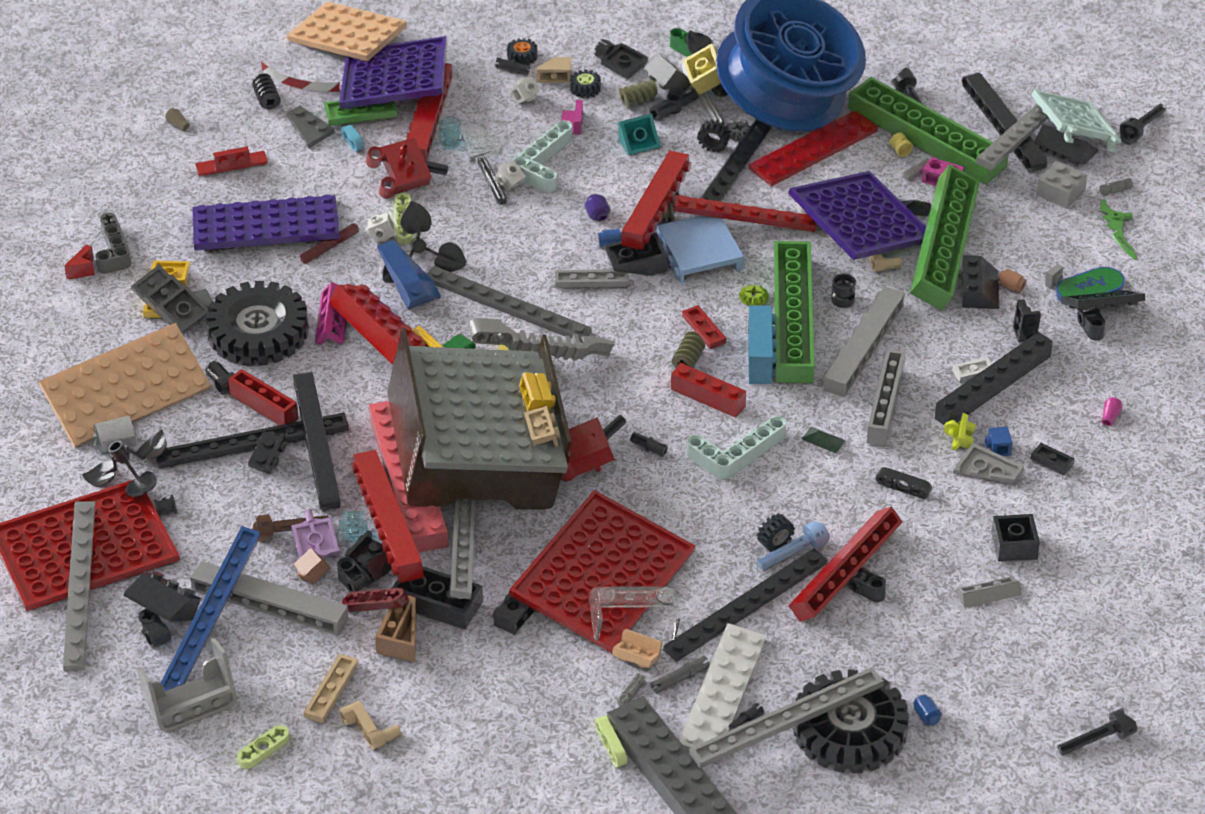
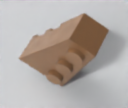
(398, 632)

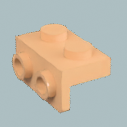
(638, 649)

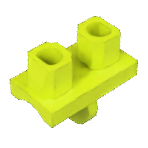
(960, 432)

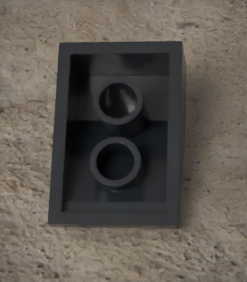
(649, 261)

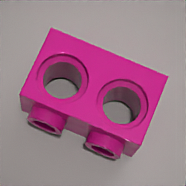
(934, 169)

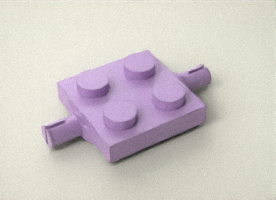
(316, 535)

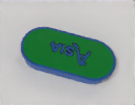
(1092, 281)

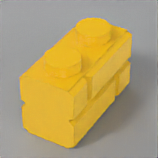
(536, 391)

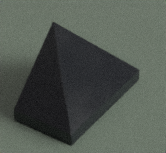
(918, 208)

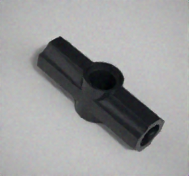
(673, 103)

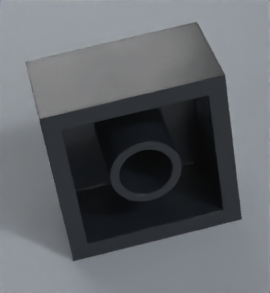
(1015, 537)

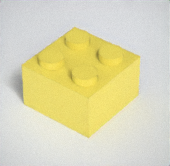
(702, 69)

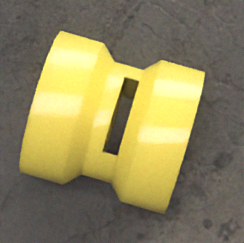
(901, 145)

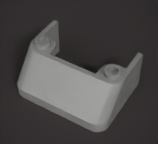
(193, 699)

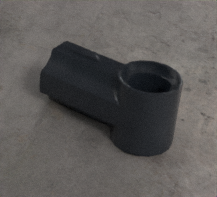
(219, 376)

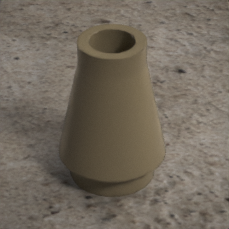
(175, 118)

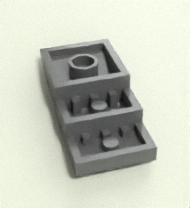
(170, 298)

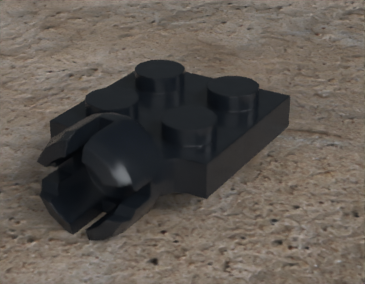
(620, 58)

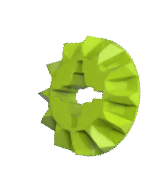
(747, 298)

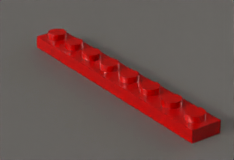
(743, 213)

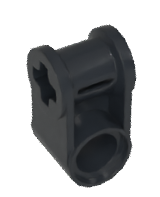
(1092, 323)
(352, 575)
(869, 585)
(153, 628)

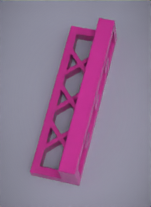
(326, 319)

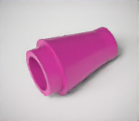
(1111, 410)

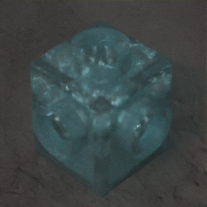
(353, 525)

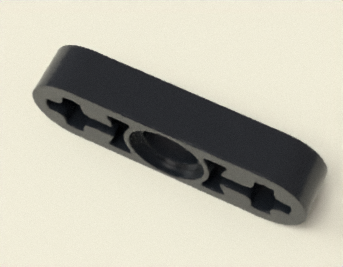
(886, 478)

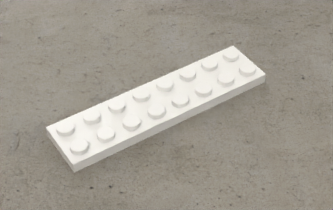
(723, 685)

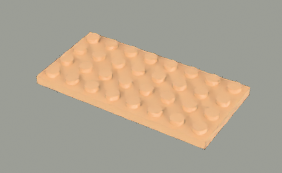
(125, 382)

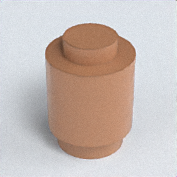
(1012, 280)

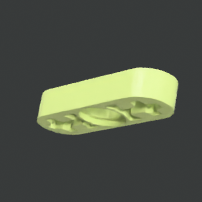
(267, 739)
(611, 741)

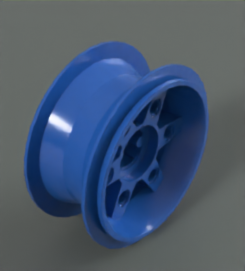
(790, 62)

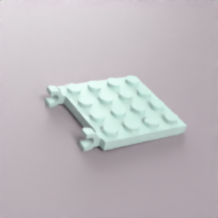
(1076, 118)

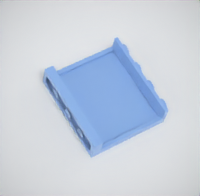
(699, 245)

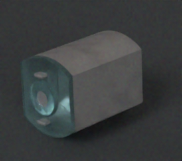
(113, 430)

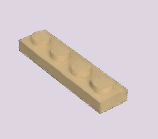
(331, 688)

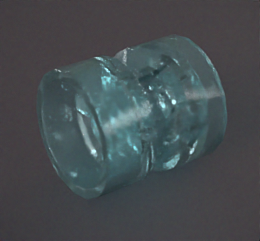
(450, 132)

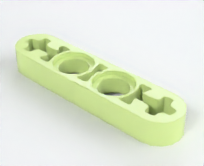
(401, 208)

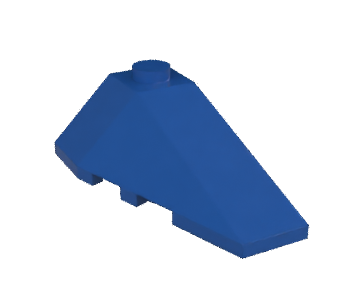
(410, 280)

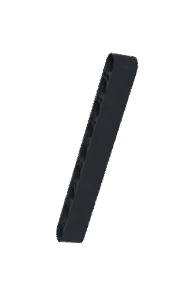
(1002, 119)
(316, 441)

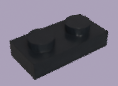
(1052, 458)

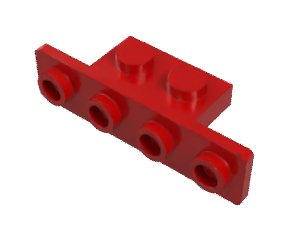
(231, 160)

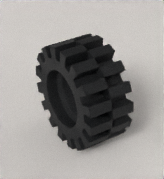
(717, 129)

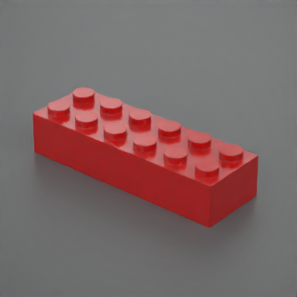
(372, 319)

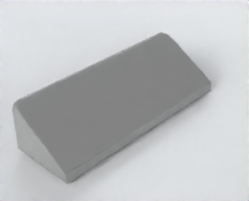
(989, 591)

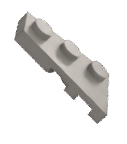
(987, 465)

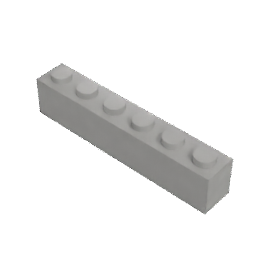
(886, 397)

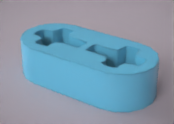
(353, 138)

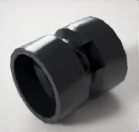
(843, 290)

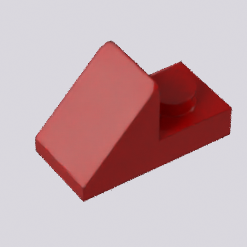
(81, 264)

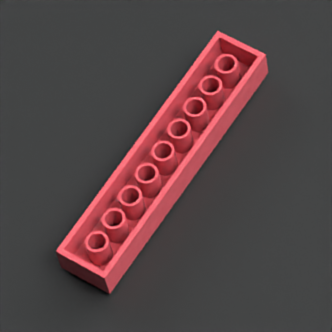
(424, 522)

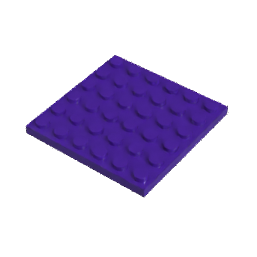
(395, 73)
(860, 214)

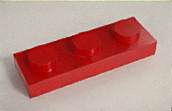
(704, 327)

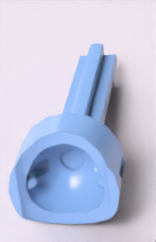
(811, 537)

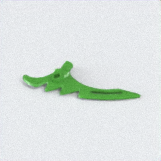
(1117, 221)

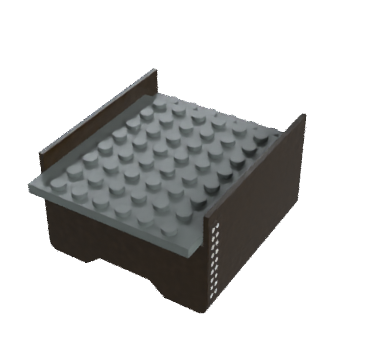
(466, 426)

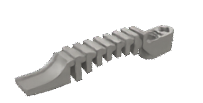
(496, 333)

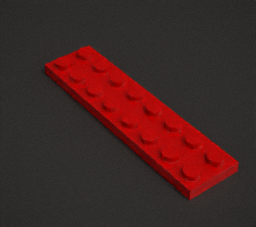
(813, 148)

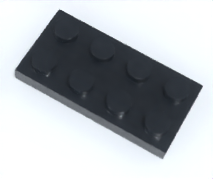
(1099, 300)

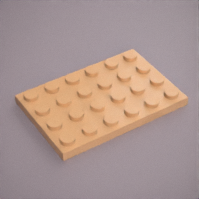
(347, 31)

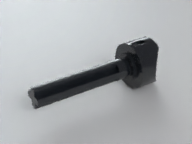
(905, 83)
(1134, 127)
(1119, 724)

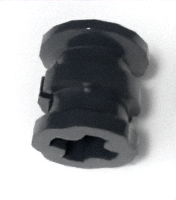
(165, 506)

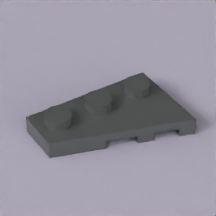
(309, 126)

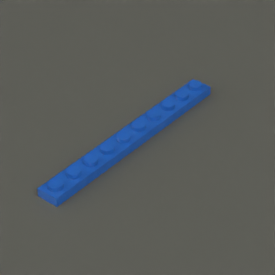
(210, 608)

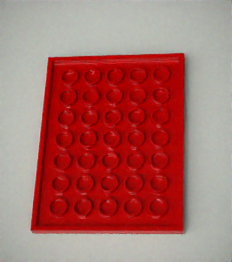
(125, 544)
(600, 548)

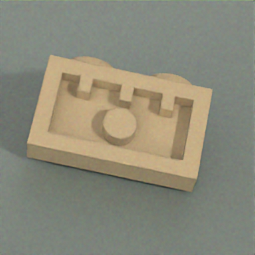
(541, 426)

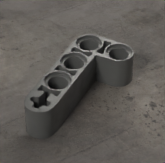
(118, 254)

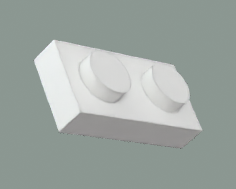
(969, 369)

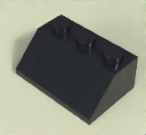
(1052, 139)
(979, 283)
(163, 597)

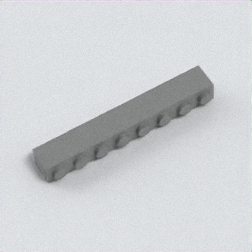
(863, 341)
(277, 600)

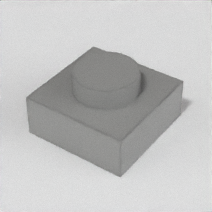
(1054, 276)

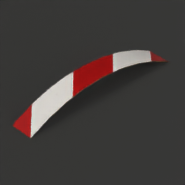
(301, 84)

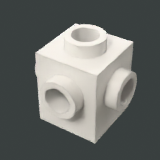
(524, 90)
(509, 175)
(381, 227)

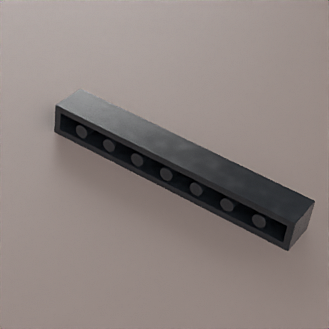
(994, 379)

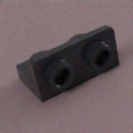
(1025, 321)
(267, 452)
(364, 548)

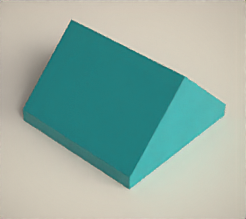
(638, 134)

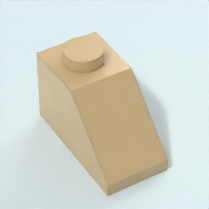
(555, 71)

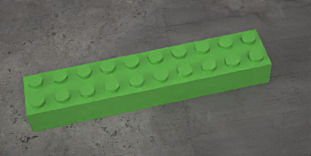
(923, 127)
(945, 237)
(793, 312)

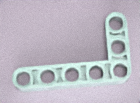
(539, 152)
(728, 462)

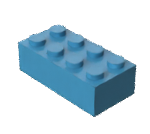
(761, 344)

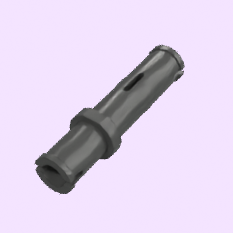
(687, 671)

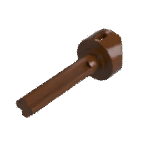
(267, 527)

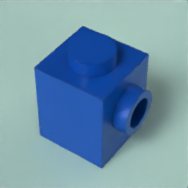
(999, 441)

